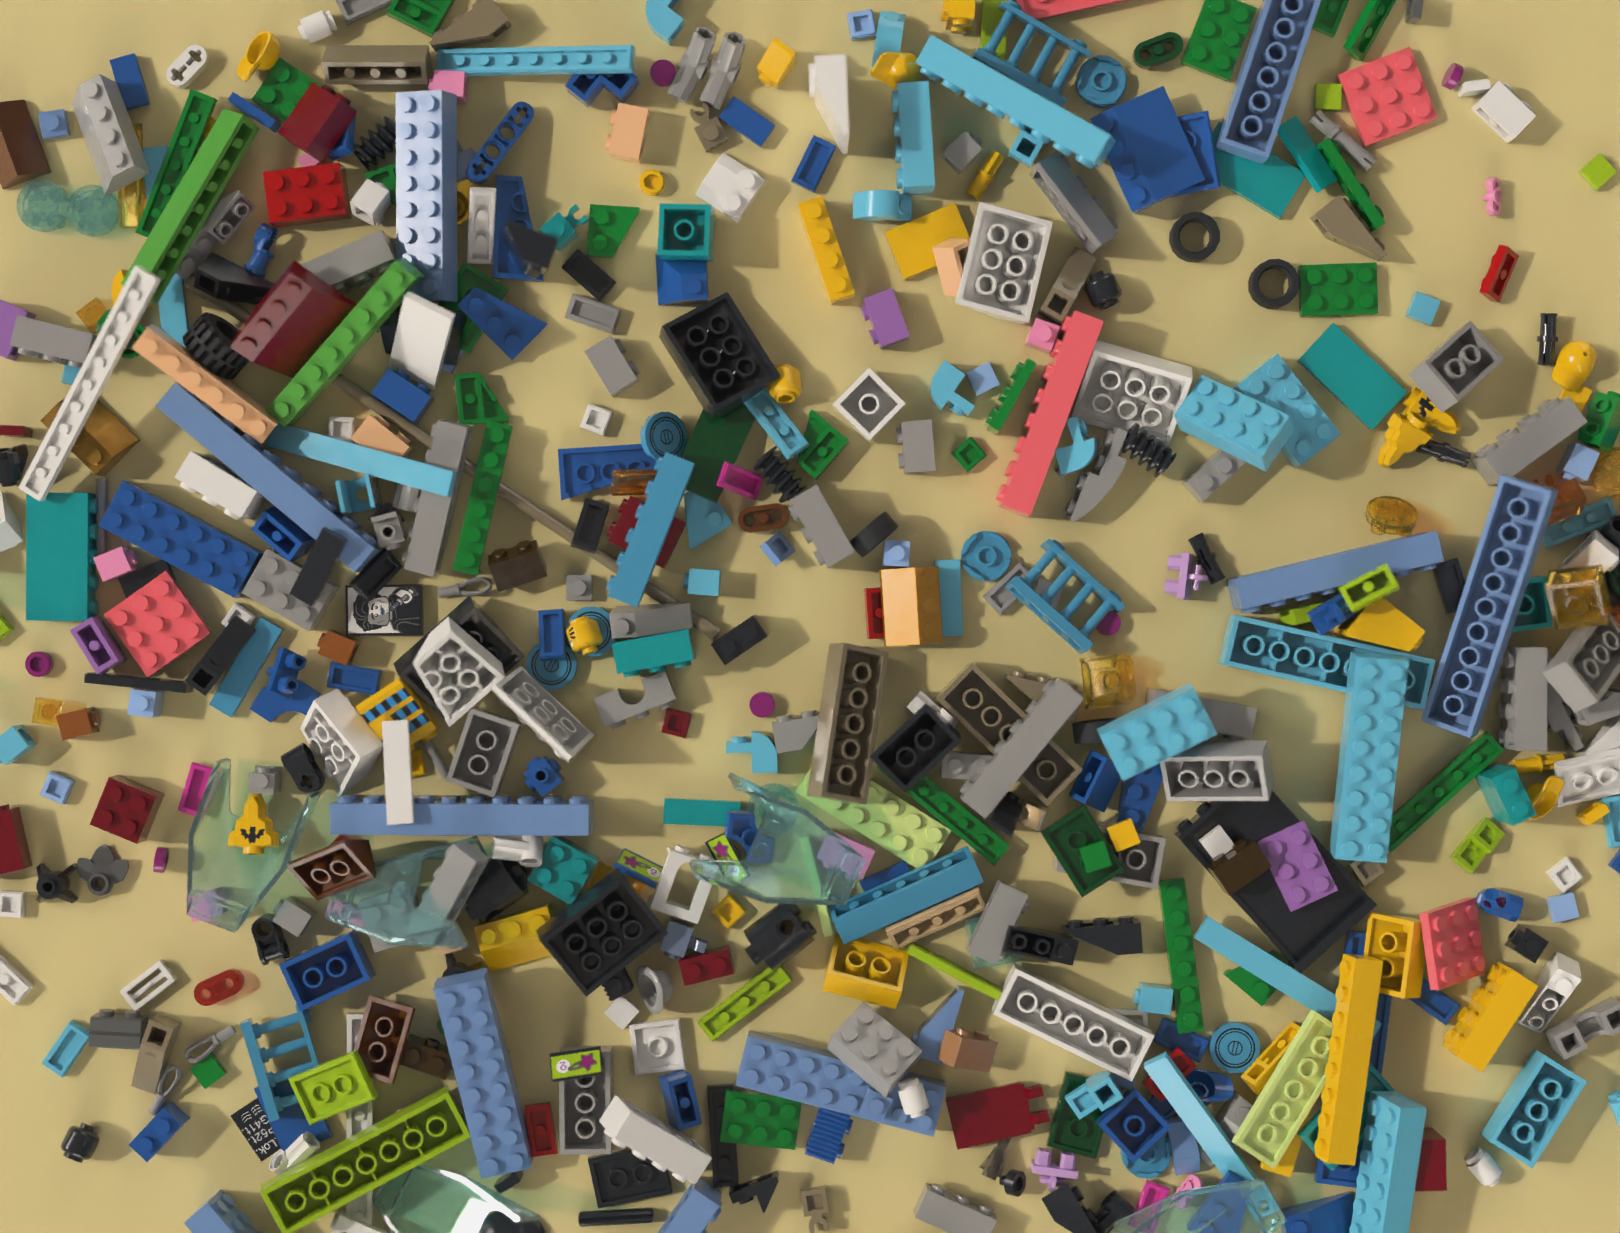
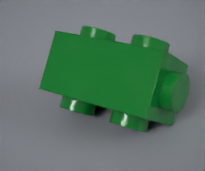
(1602, 422)

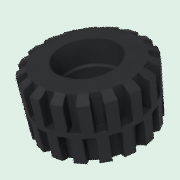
(210, 345)

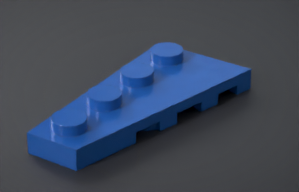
(512, 207)
(592, 467)
(1139, 795)

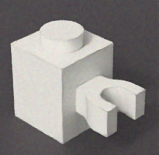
(371, 202)

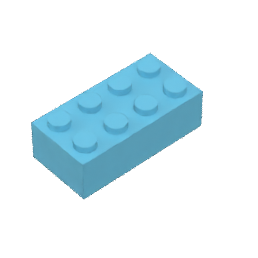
(915, 138)
(1280, 389)
(1234, 422)
(1156, 731)
(1533, 1108)

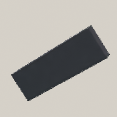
(318, 566)

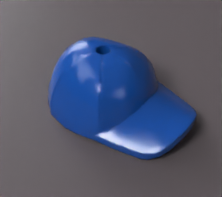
(1210, 1086)

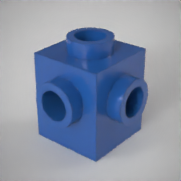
(551, 769)

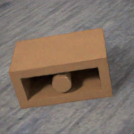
(967, 1049)

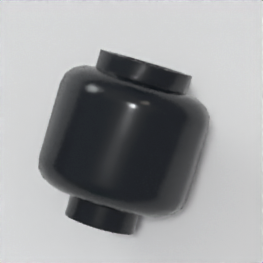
(1103, 290)
(80, 1142)

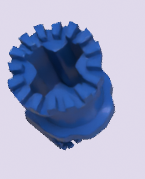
(261, 256)

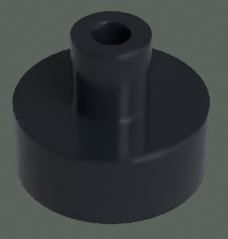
(1013, 1182)

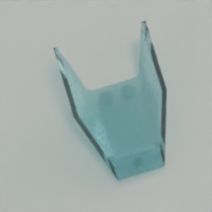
(790, 858)
(221, 879)
(386, 908)
(441, 1202)
(1210, 1209)

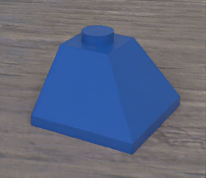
(681, 282)

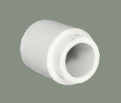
(317, 26)
(913, 1097)
(1483, 1167)

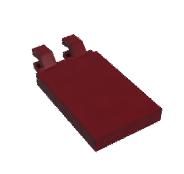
(994, 1114)

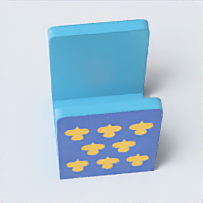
(347, 494)

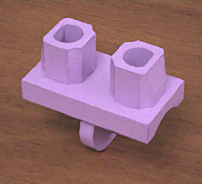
(1184, 564)
(1043, 1165)

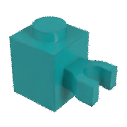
(563, 228)

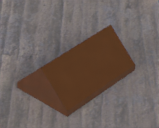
(20, 146)
(335, 867)
(383, 1036)

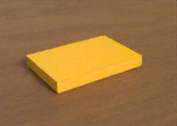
(914, 240)

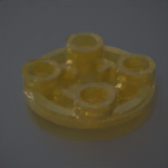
(1606, 473)
(1391, 516)

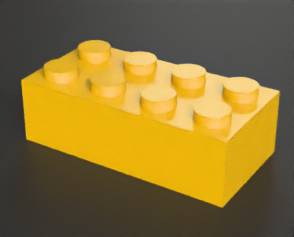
(1489, 1015)

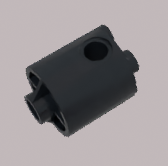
(497, 889)
(772, 942)

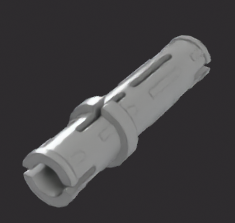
(1343, 140)

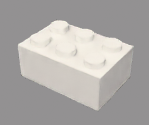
(219, 486)

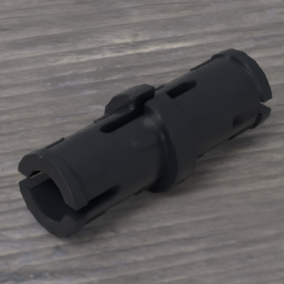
(1547, 339)
(1444, 452)
(1206, 558)

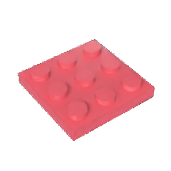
(1386, 97)
(158, 623)
(1452, 943)

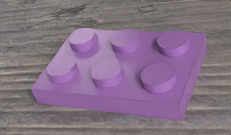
(1297, 866)

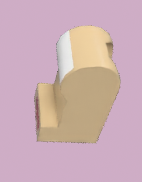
(1032, 814)

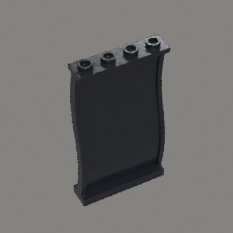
(1297, 934)

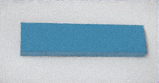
(246, 667)

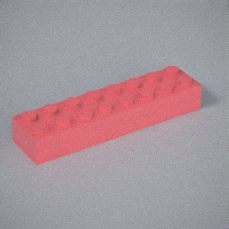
(1050, 413)

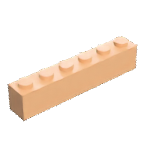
(210, 388)

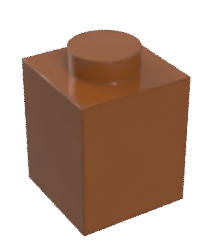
(338, 647)
(79, 723)

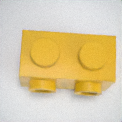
(958, 15)

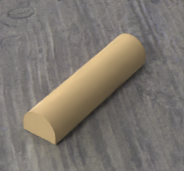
(935, 917)

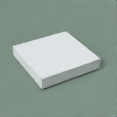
(657, 1046)

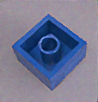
(1133, 1124)

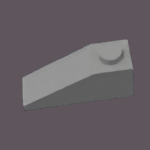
(650, 619)
(1230, 1119)

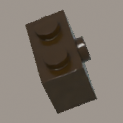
(517, 565)
(1238, 866)
(427, 1056)

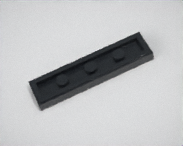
(138, 682)
(723, 1153)

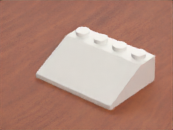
(829, 88)
(1003, 263)
(1130, 389)
(542, 713)

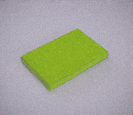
(333, 1087)

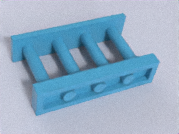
(1010, 68)
(1060, 620)
(260, 1056)

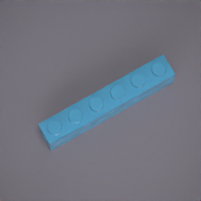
(651, 529)
(906, 895)

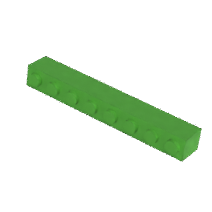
(195, 198)
(345, 342)

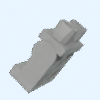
(1604, 709)

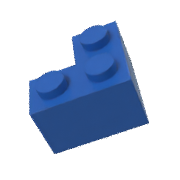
(588, 86)

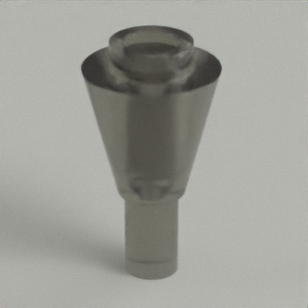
(994, 1163)

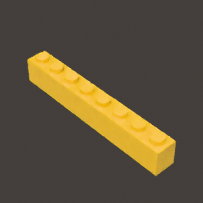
(1348, 1059)

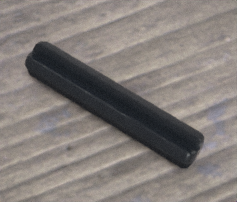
(615, 1217)

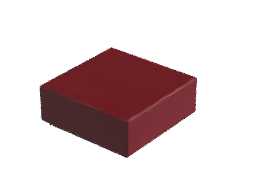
(16, 431)
(676, 722)

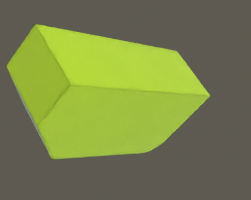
(1296, 615)

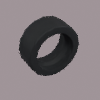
(1214, 237)
(1293, 282)
(873, 534)
(1086, 731)

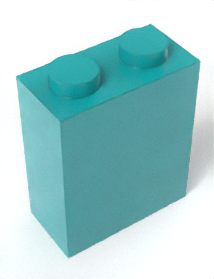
(1505, 794)

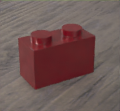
(707, 965)

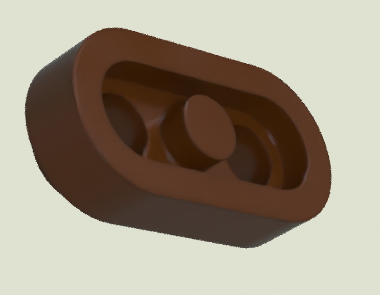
(763, 518)

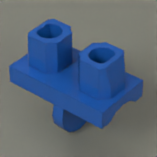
(1330, 614)
(284, 673)

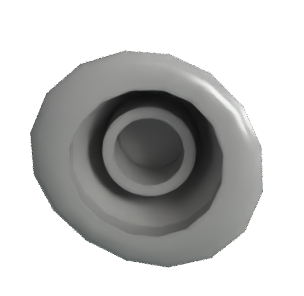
(655, 987)

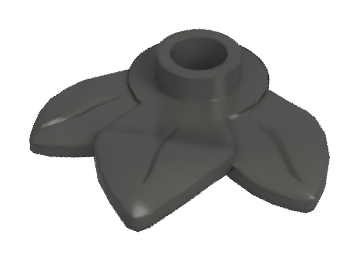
(102, 866)

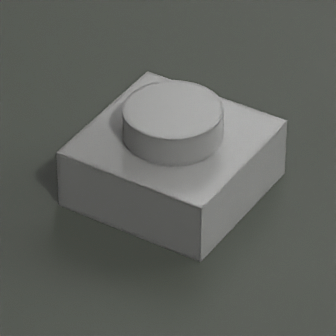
(579, 587)

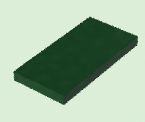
(713, 445)

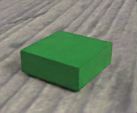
(968, 454)
(1095, 856)
(208, 1070)

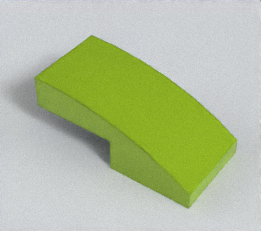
(1476, 845)

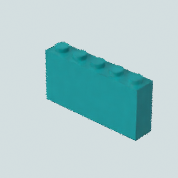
(60, 557)

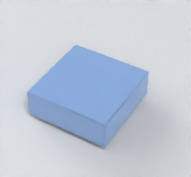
(861, 24)
(982, 378)
(57, 787)
(1562, 907)

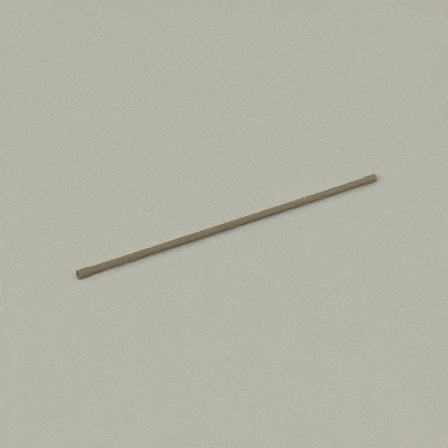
(700, 622)

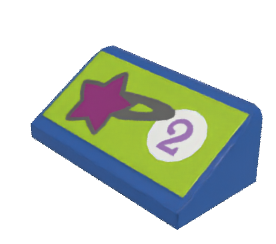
(639, 868)

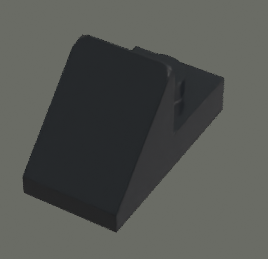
(762, 1187)

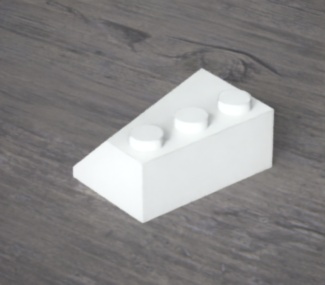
(456, 669)
(341, 740)

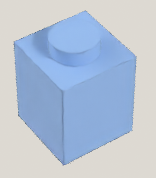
(1577, 462)
(896, 553)
(145, 702)

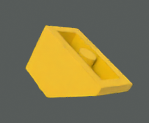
(776, 63)

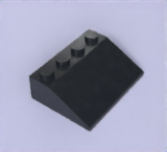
(718, 355)
(477, 625)
(601, 932)

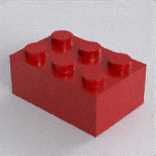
(307, 195)

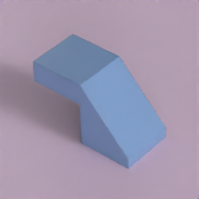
(1183, 1147)

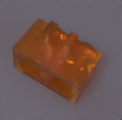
(1569, 500)

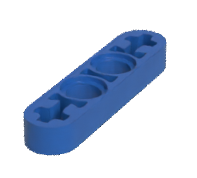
(499, 142)

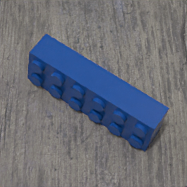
(181, 539)

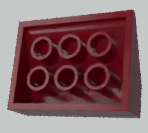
(291, 321)

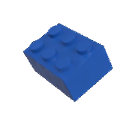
(327, 970)

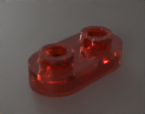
(217, 987)

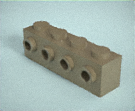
(376, 64)

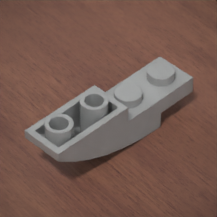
(218, 227)
(1094, 487)
(1559, 718)

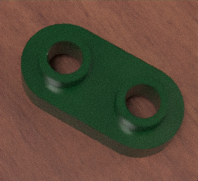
(1156, 49)

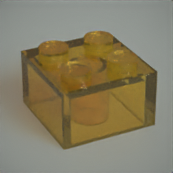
(1578, 597)

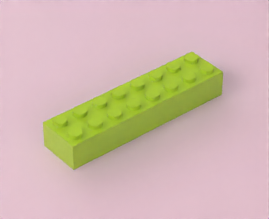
(365, 1161)

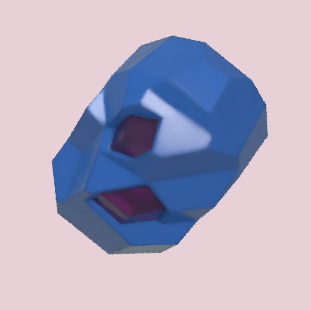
(1500, 903)

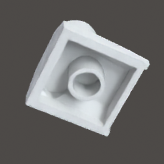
(730, 187)

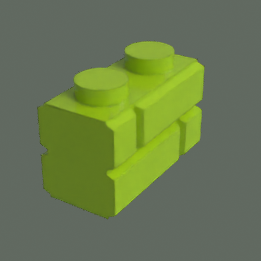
(1369, 588)

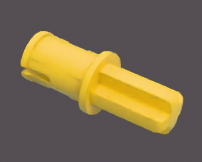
(985, 175)
(1536, 763)

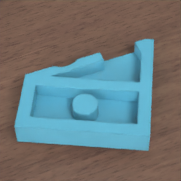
(703, 519)

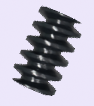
(376, 143)
(1148, 450)
(778, 475)

